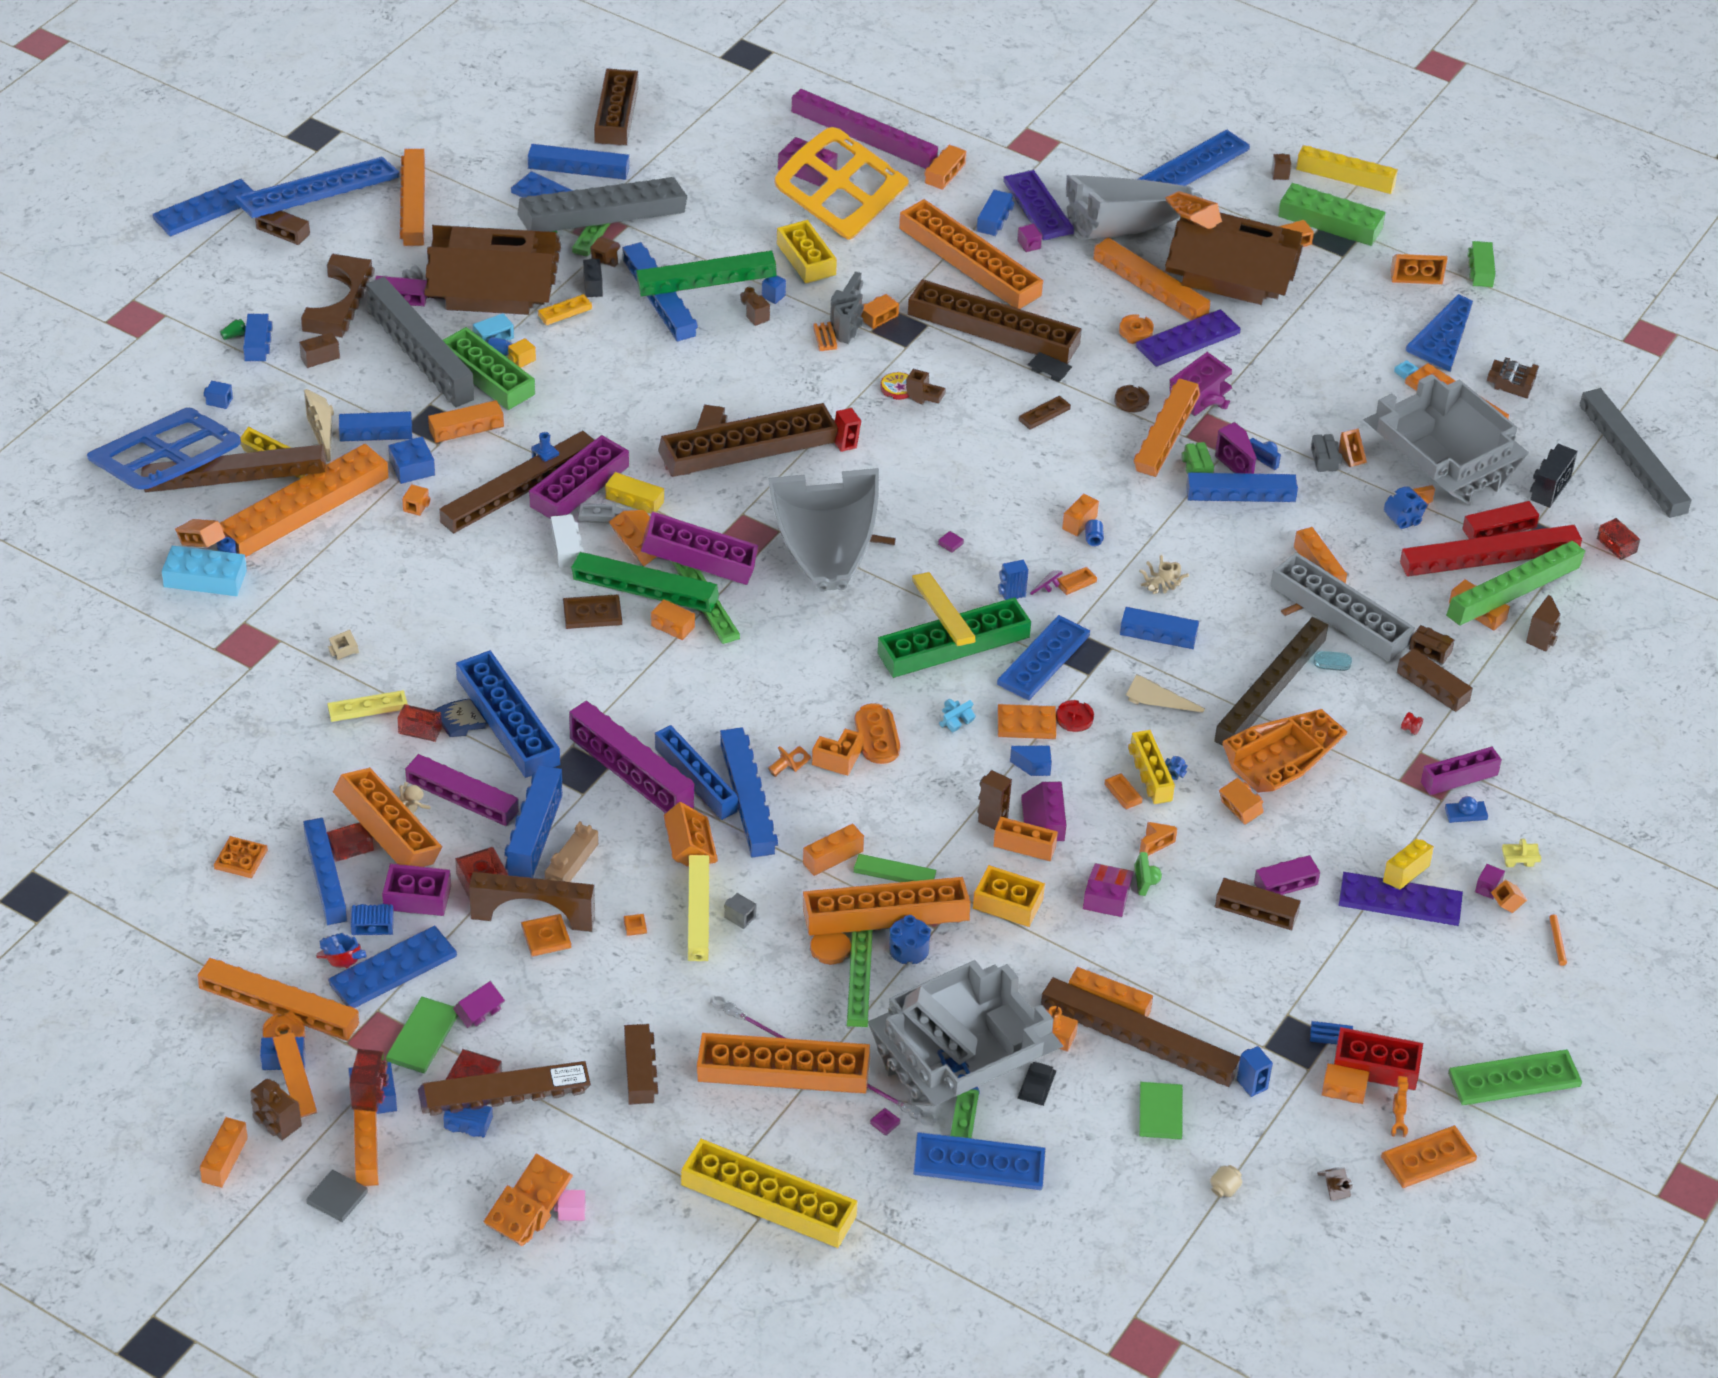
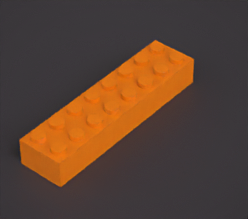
(884, 904)
(783, 1063)

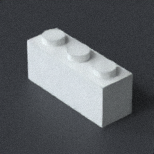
(566, 539)

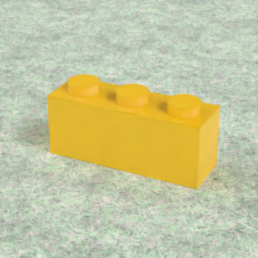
(634, 493)
(1408, 863)

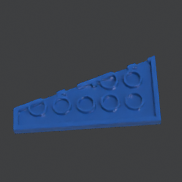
(1442, 336)

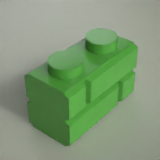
(1197, 458)

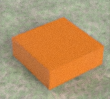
(635, 924)

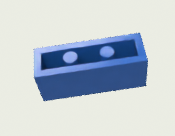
(995, 212)
(257, 337)

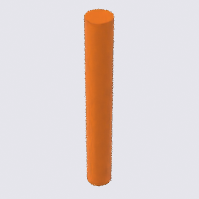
(1558, 940)

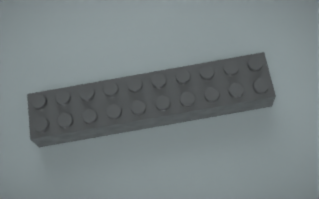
(602, 205)
(419, 342)

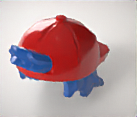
(340, 950)

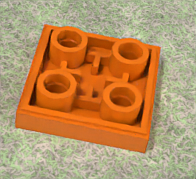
(240, 857)

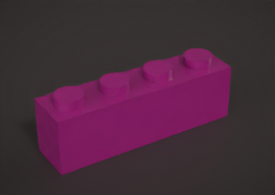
(1461, 770)

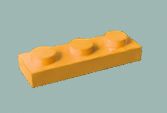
(565, 309)

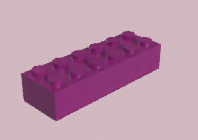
(579, 478)
(699, 548)

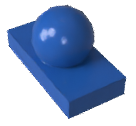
(1266, 453)
(1466, 810)

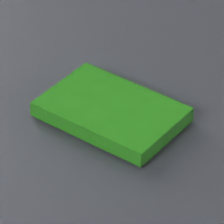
(1161, 1110)

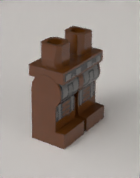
(1513, 377)

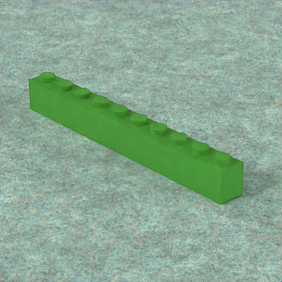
(1515, 583)

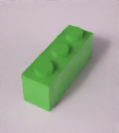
(1481, 264)

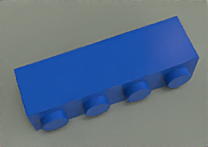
(375, 426)
(1159, 627)

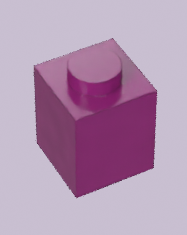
(1029, 238)
(1489, 880)

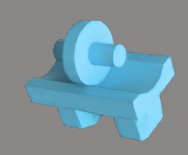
(953, 713)

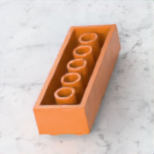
(387, 818)

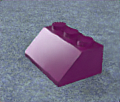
(1045, 807)

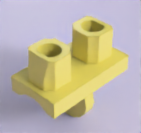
(1521, 853)

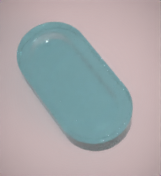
(1332, 661)

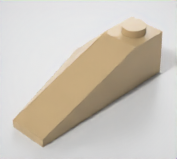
(320, 419)
(1151, 693)

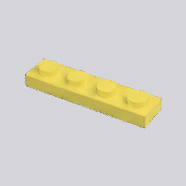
(366, 706)

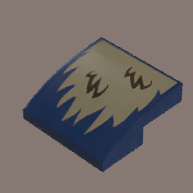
(460, 717)

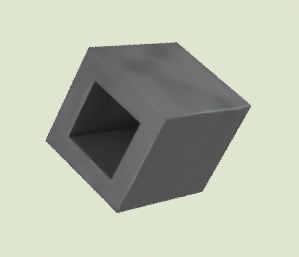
(740, 910)

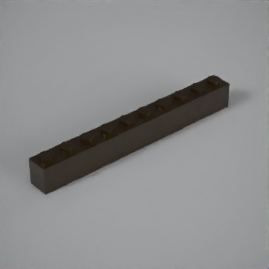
(1273, 680)

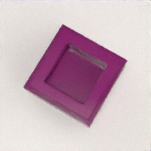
(950, 541)
(885, 1121)

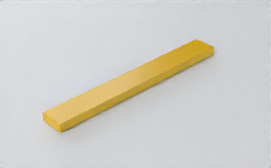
(943, 609)

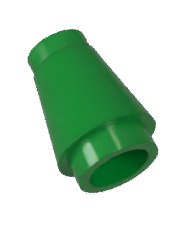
(234, 329)

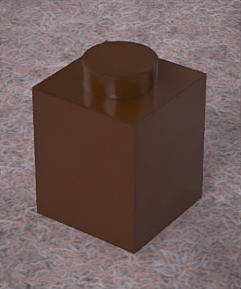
(1281, 166)

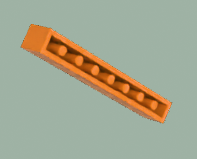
(412, 197)
(1151, 279)
(278, 998)

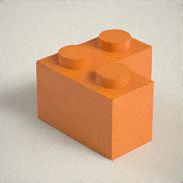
(838, 755)

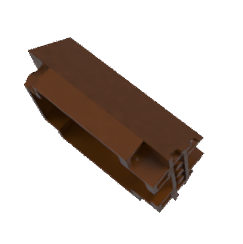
(1235, 258)
(491, 268)

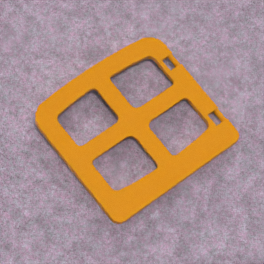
(839, 179)

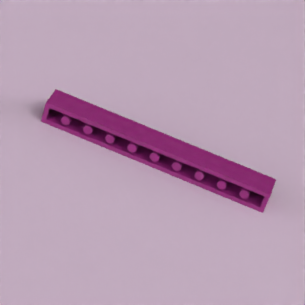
(864, 128)

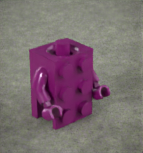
(1210, 377)

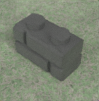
(1325, 452)

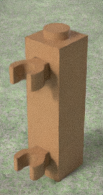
(573, 854)

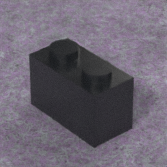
(592, 278)

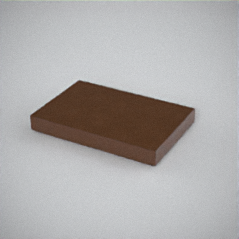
(592, 611)

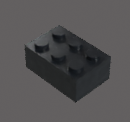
(1553, 475)

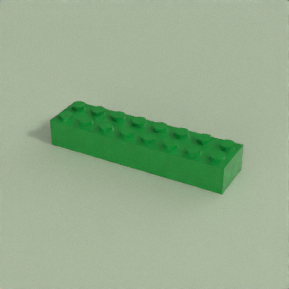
(932, 645)

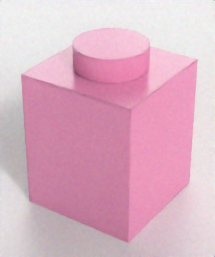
(571, 1206)

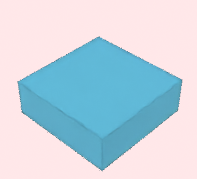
(1405, 369)

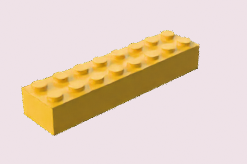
(769, 1193)

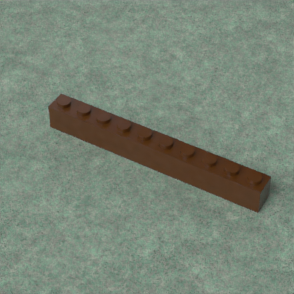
(245, 467)
(508, 486)
(1142, 1032)

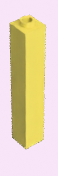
(698, 908)

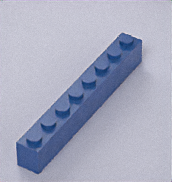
(667, 305)
(747, 786)

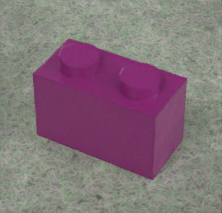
(479, 1004)

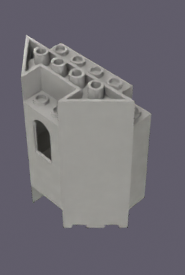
(1451, 436)
(989, 1008)

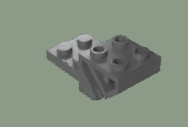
(847, 309)

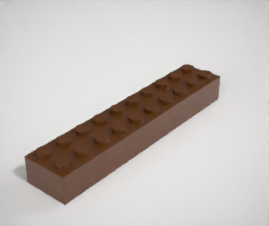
(994, 321)
(747, 439)

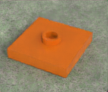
(546, 935)

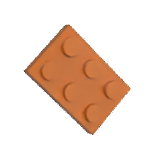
(1026, 721)

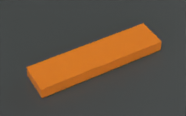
(294, 1073)

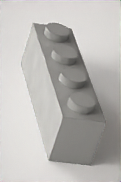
(940, 1025)

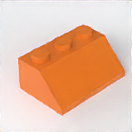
(1418, 269)
(630, 529)
(689, 834)

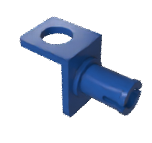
(544, 448)

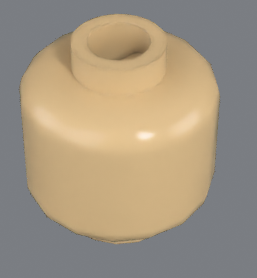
(1226, 1181)

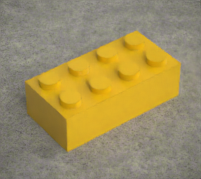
(806, 251)

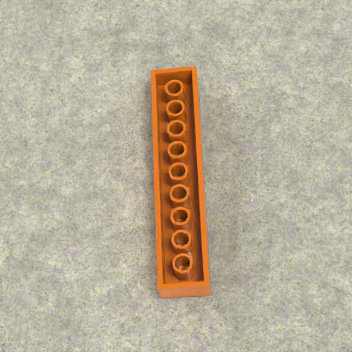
(971, 254)
(305, 500)

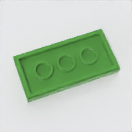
(422, 1035)

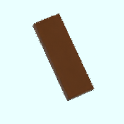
(1044, 412)

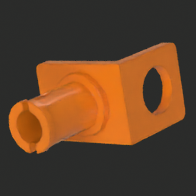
(786, 760)

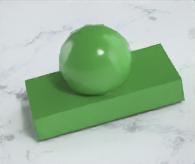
(1145, 874)

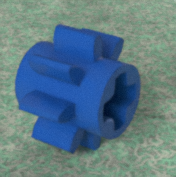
(1176, 767)

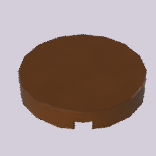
(1131, 398)

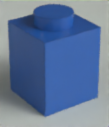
(774, 289)
(218, 394)

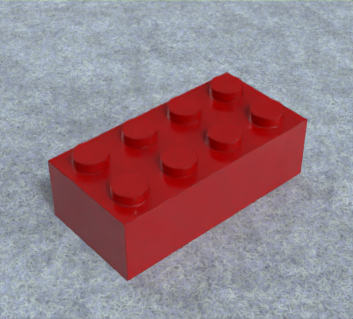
(1380, 1055)

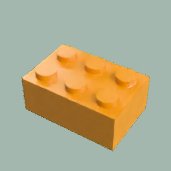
(1008, 895)

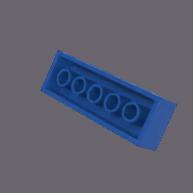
(534, 822)

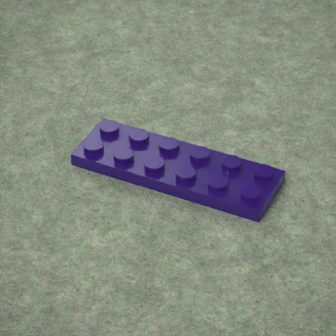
(1038, 204)
(1188, 337)
(1411, 901)

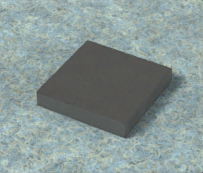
(337, 1195)

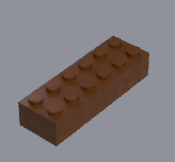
(616, 107)

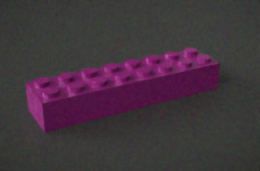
(629, 758)

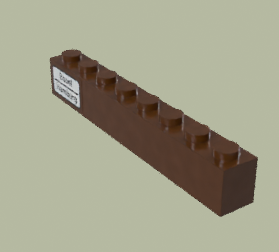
(504, 1087)

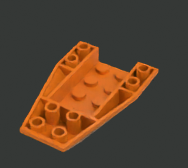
(1282, 749)

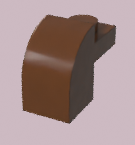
(606, 251)
(920, 390)

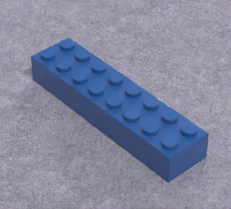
(507, 713)

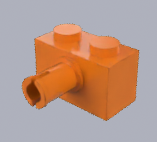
(1063, 1027)

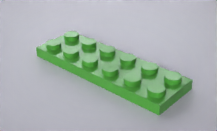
(1514, 1077)

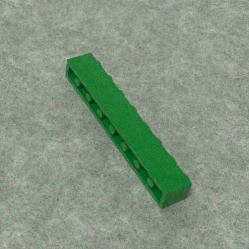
(706, 273)
(645, 582)

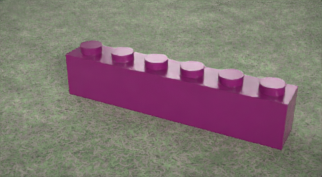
(462, 790)

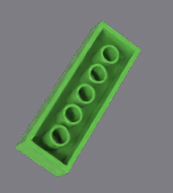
(1332, 214)
(491, 369)

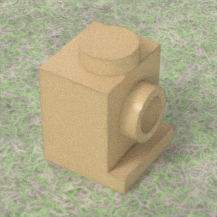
(343, 640)

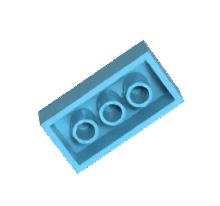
(204, 570)

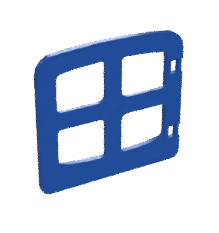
(147, 435)

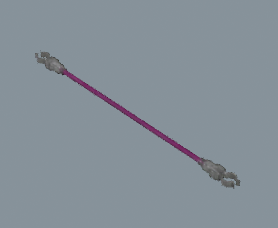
(912, 1110)

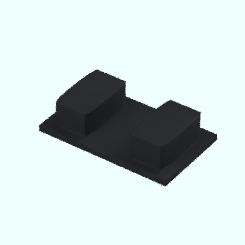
(1050, 366)
(1037, 1083)

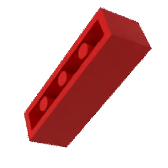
(1501, 520)

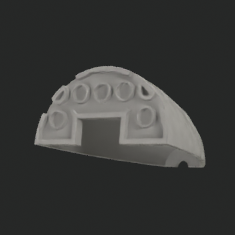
(1119, 205)
(827, 523)

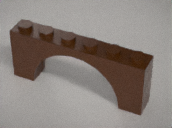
(336, 318)
(571, 898)

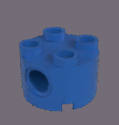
(1405, 507)
(909, 940)

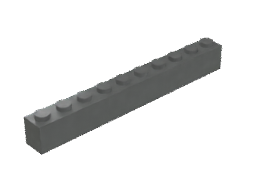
(1635, 453)

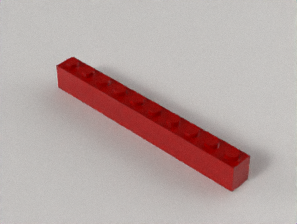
(1485, 550)

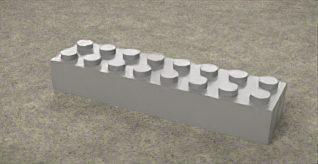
(1342, 606)

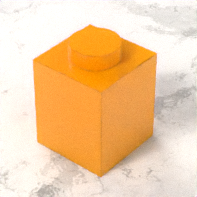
(522, 353)

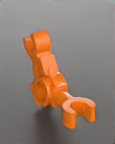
(1400, 1107)

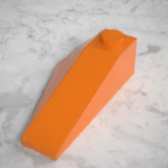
(1195, 209)

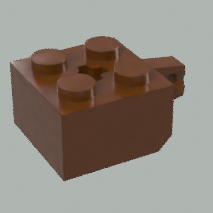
(275, 1109)

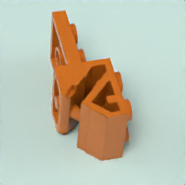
(529, 1202)

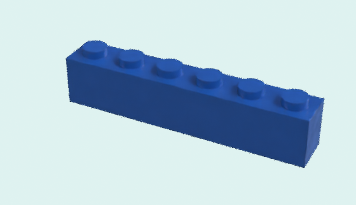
(578, 161)
(1241, 487)
(706, 781)
(325, 871)

